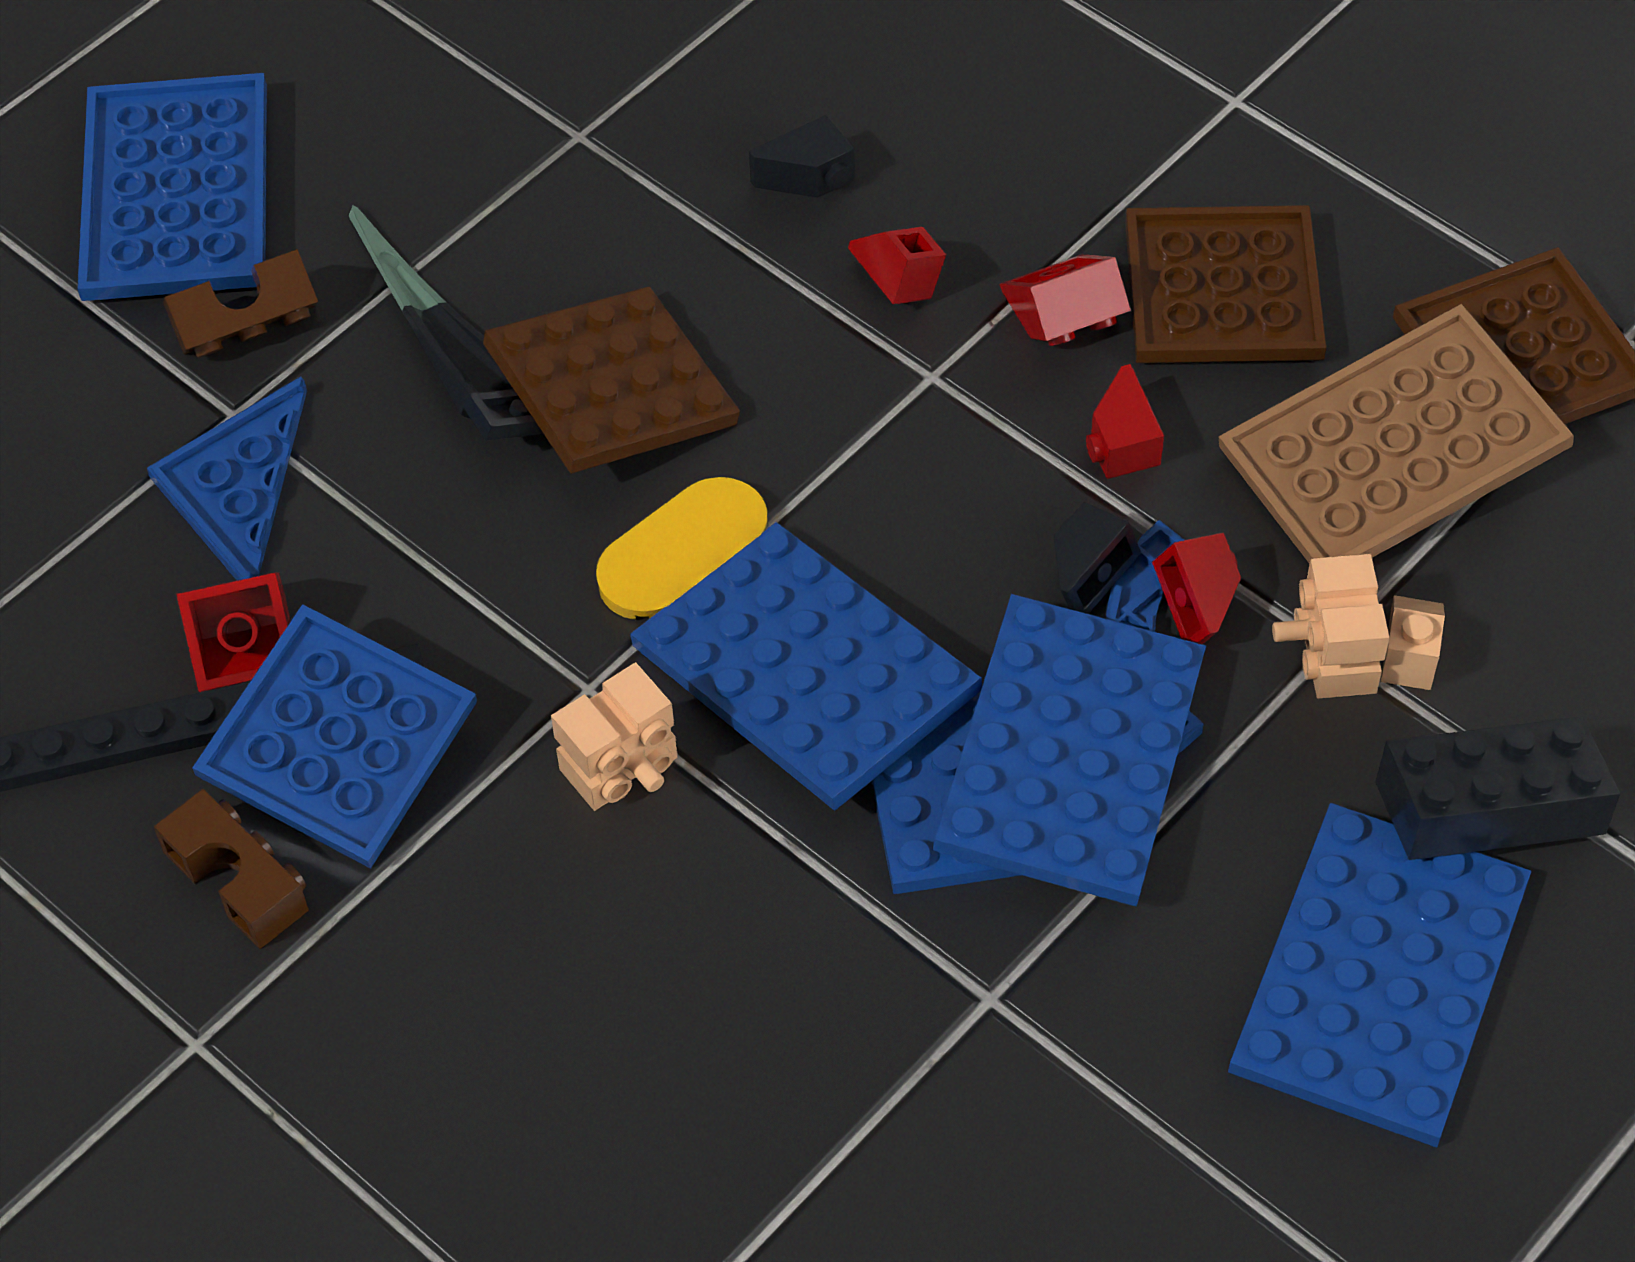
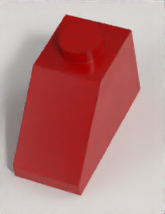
(1125, 428)
(1198, 584)

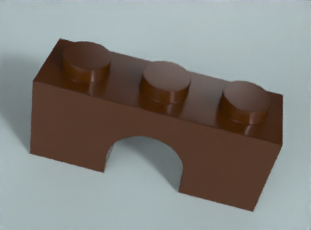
(204, 322)
(208, 838)

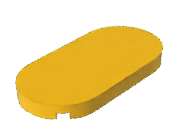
(679, 545)

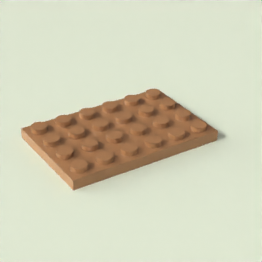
(1396, 440)

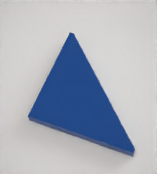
(234, 478)

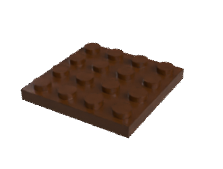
(1224, 284)
(1546, 328)
(610, 379)

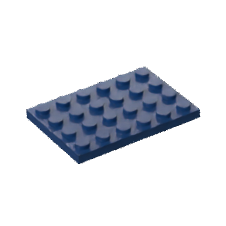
(173, 186)
(806, 665)
(1071, 750)
(1380, 977)

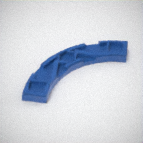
(1138, 596)

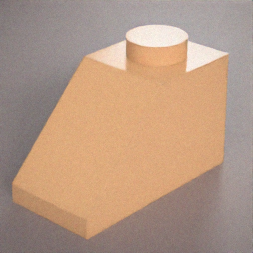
(1413, 642)

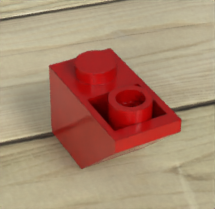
(901, 262)

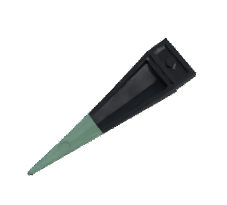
(451, 345)

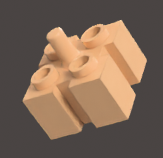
(1340, 626)
(616, 738)

